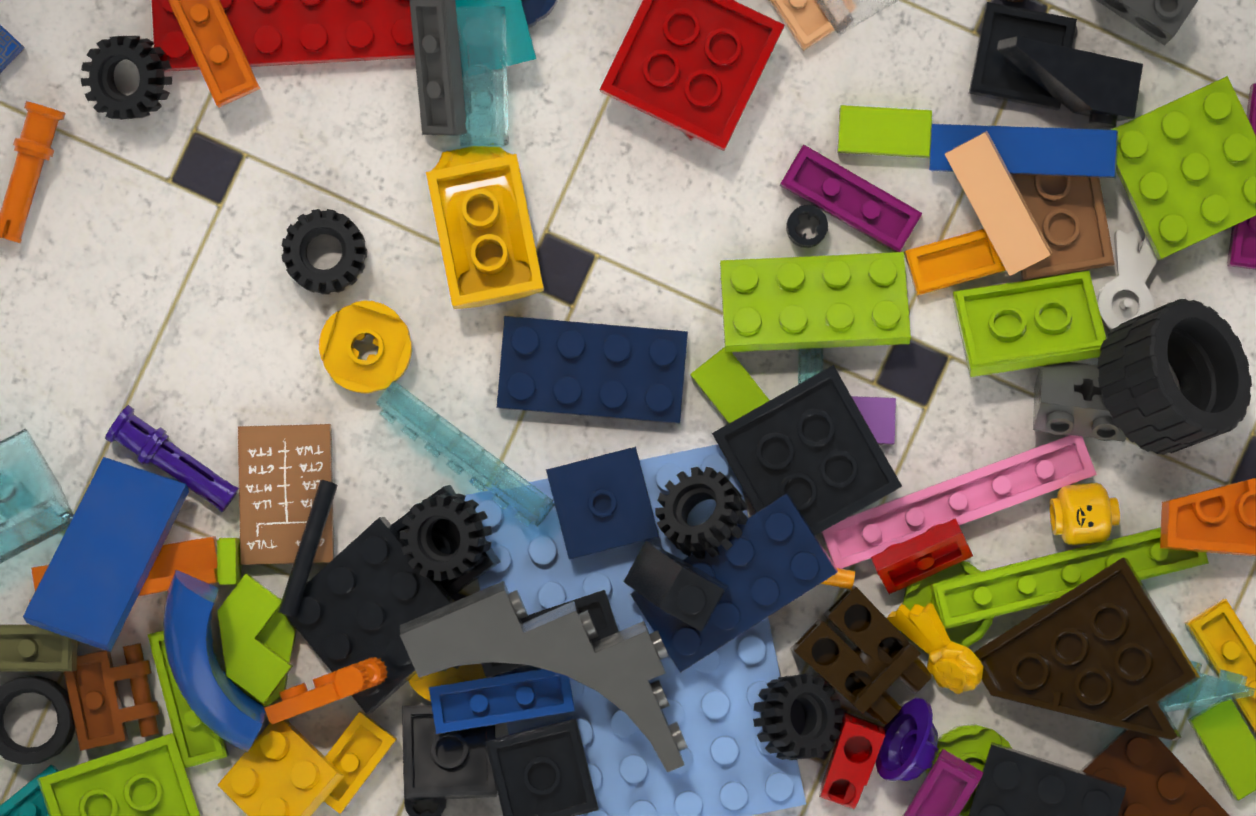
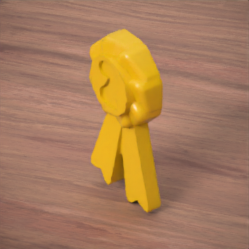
(948, 662)

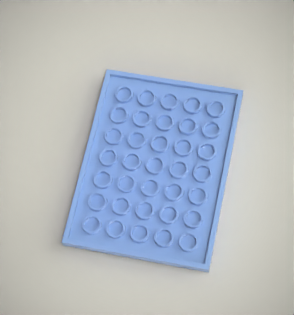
(711, 700)

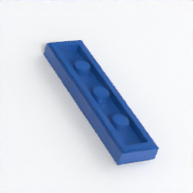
(1035, 149)

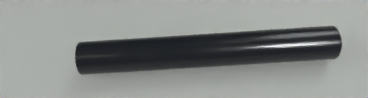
(307, 548)

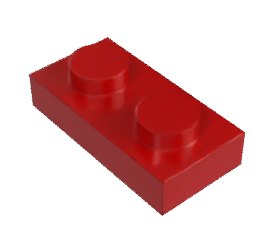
(921, 556)

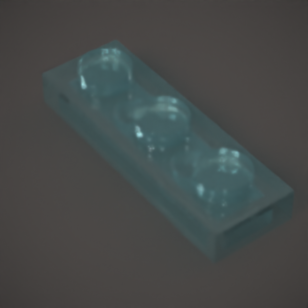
(484, 74)

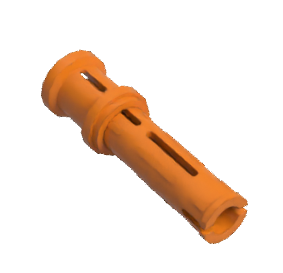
(32, 150)

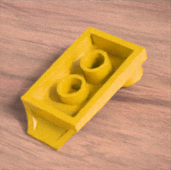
(484, 227)

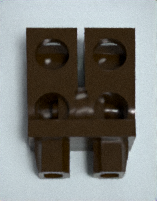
(873, 666)

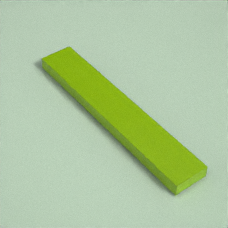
(1052, 576)

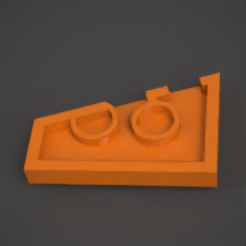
(1212, 520)

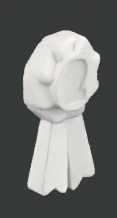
(1128, 294)

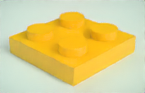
(281, 775)

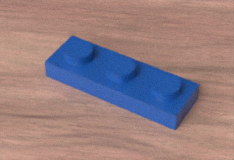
(500, 700)

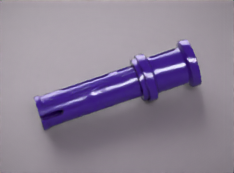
(153, 447)

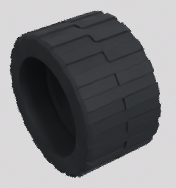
(1142, 390)

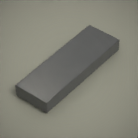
(438, 67)

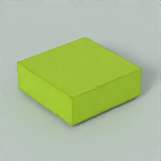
(228, 561)

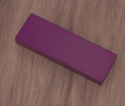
(850, 199)

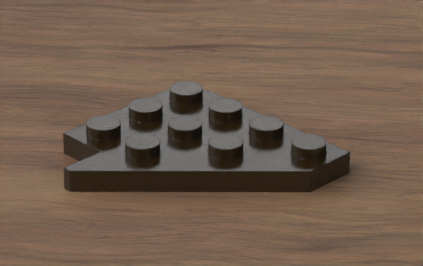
(1094, 656)

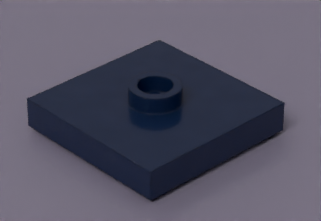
(602, 503)

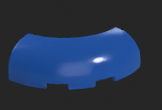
(195, 666)

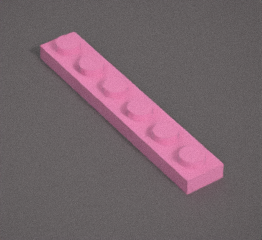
(961, 498)

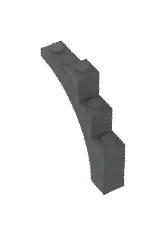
(490, 629)

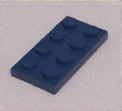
(592, 369)
(763, 571)

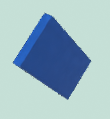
(106, 554)

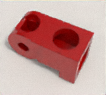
(852, 761)

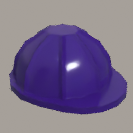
(908, 743)

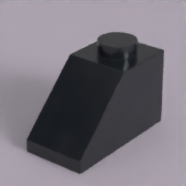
(675, 585)

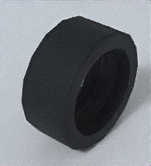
(65, 728)

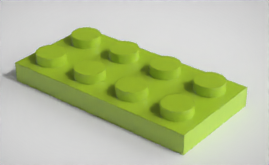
(814, 302)

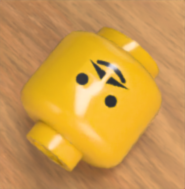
(1083, 514)

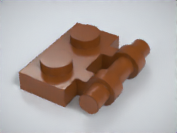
(97, 701)

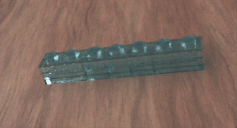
(464, 455)

